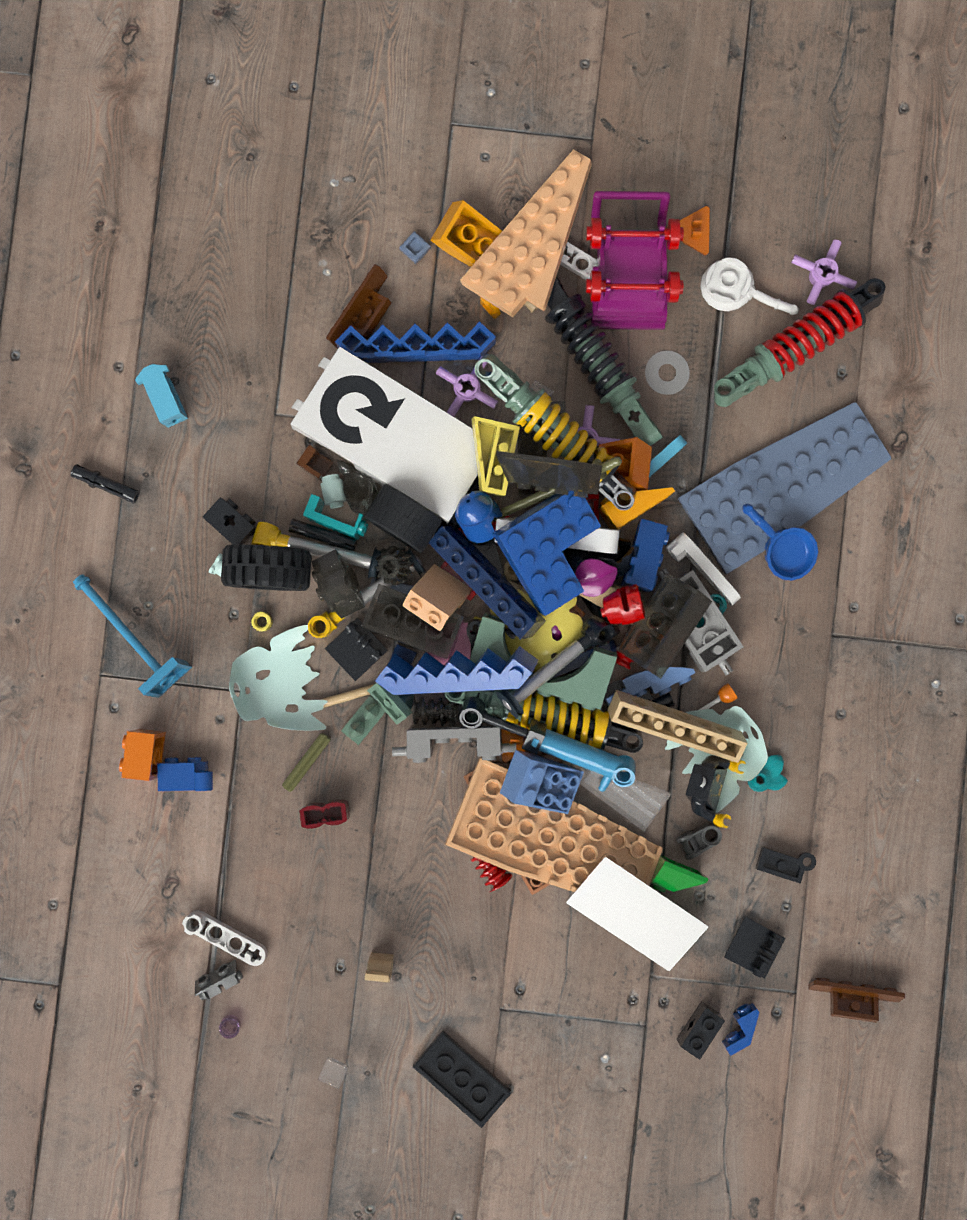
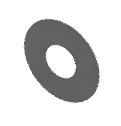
(657, 383)

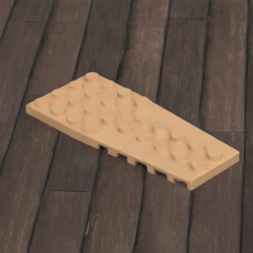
(543, 842)

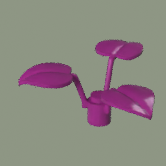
(595, 579)

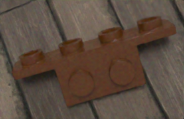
(364, 308)
(855, 1001)

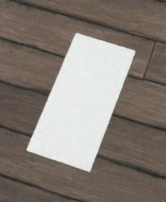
(637, 914)

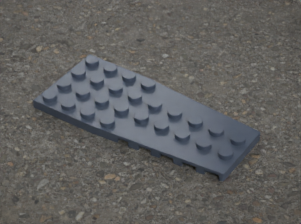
(784, 484)

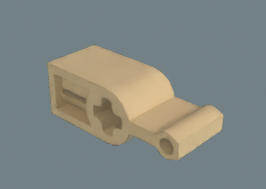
(379, 967)

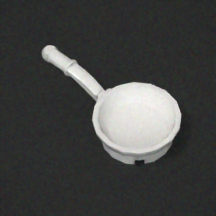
(730, 285)

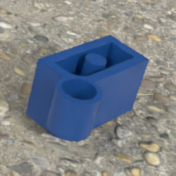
(185, 775)

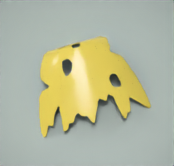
(542, 644)

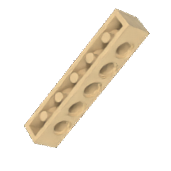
(677, 726)

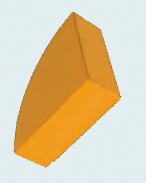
(490, 308)

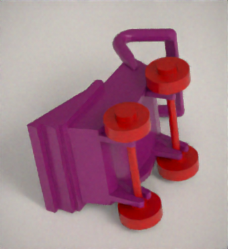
(630, 278)

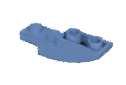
(638, 682)

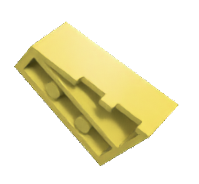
(488, 439)

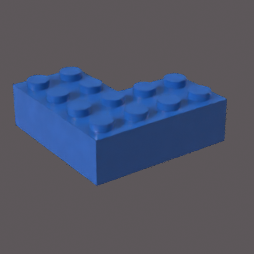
(535, 548)

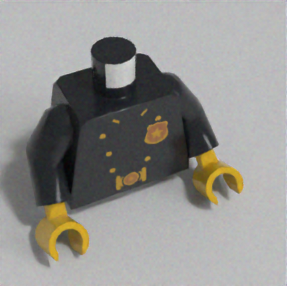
(706, 787)

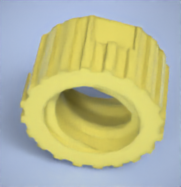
(262, 614)

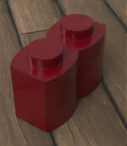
(317, 814)

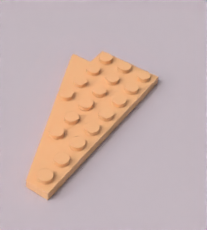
(529, 250)

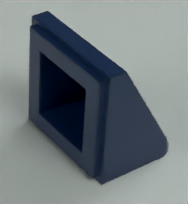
(405, 653)

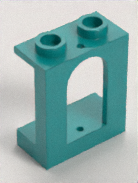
(313, 513)

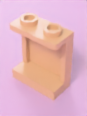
(436, 597)

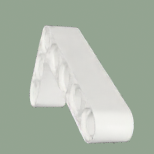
(600, 540)

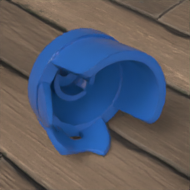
(475, 516)

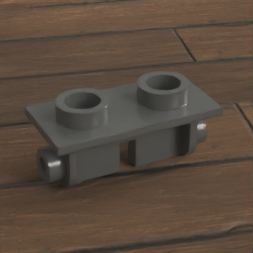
(208, 984)

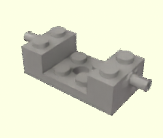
(715, 639)
(420, 741)

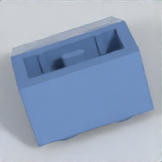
(541, 782)

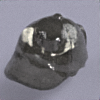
(357, 487)

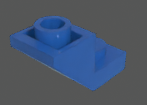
(747, 1019)

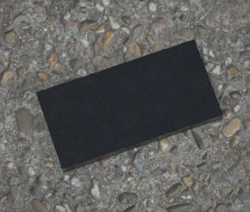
(462, 1079)

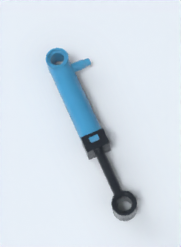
(539, 738)

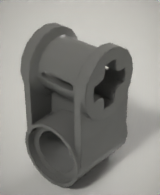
(697, 840)

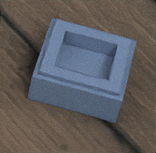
(415, 247)

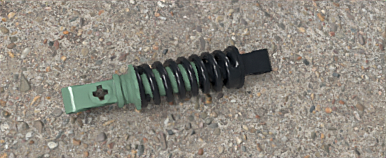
(596, 361)

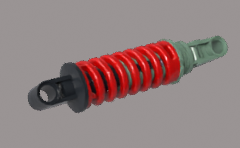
(801, 340)

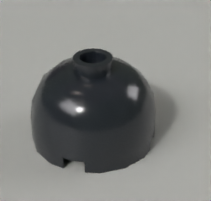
(620, 560)

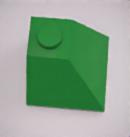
(675, 876)

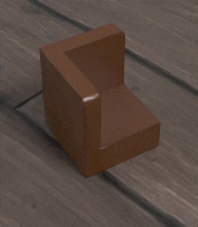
(314, 463)

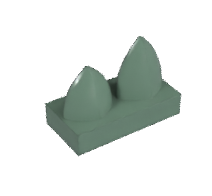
(395, 706)
(363, 720)

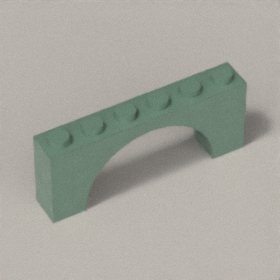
(582, 686)

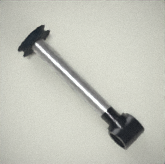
(594, 633)

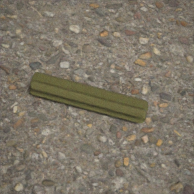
(306, 762)

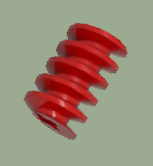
(496, 875)

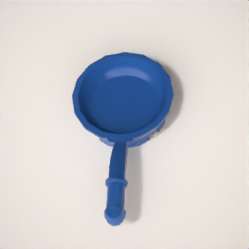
(788, 551)

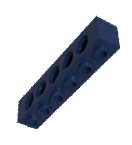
(487, 582)

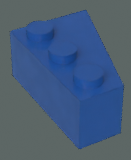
(648, 548)

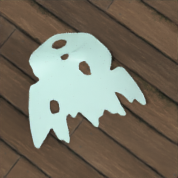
(282, 686)
(754, 754)

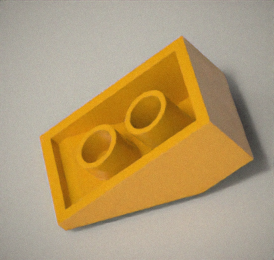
(465, 233)
(643, 502)

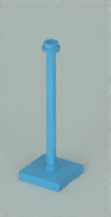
(164, 675)

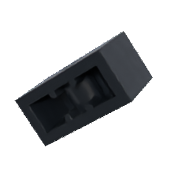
(218, 518)
(700, 1030)

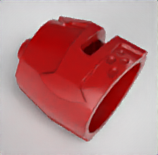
(623, 606)

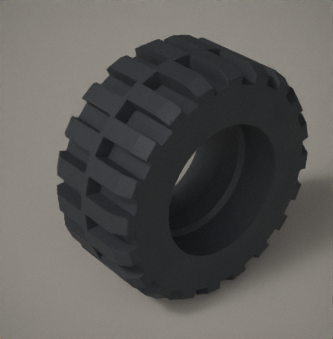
(266, 567)

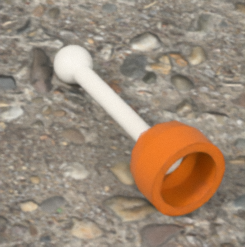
(725, 695)

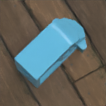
(162, 394)

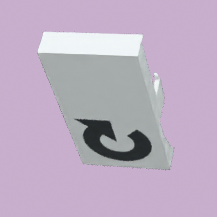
(389, 433)

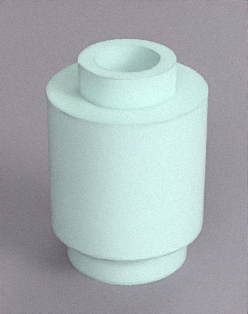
(333, 491)

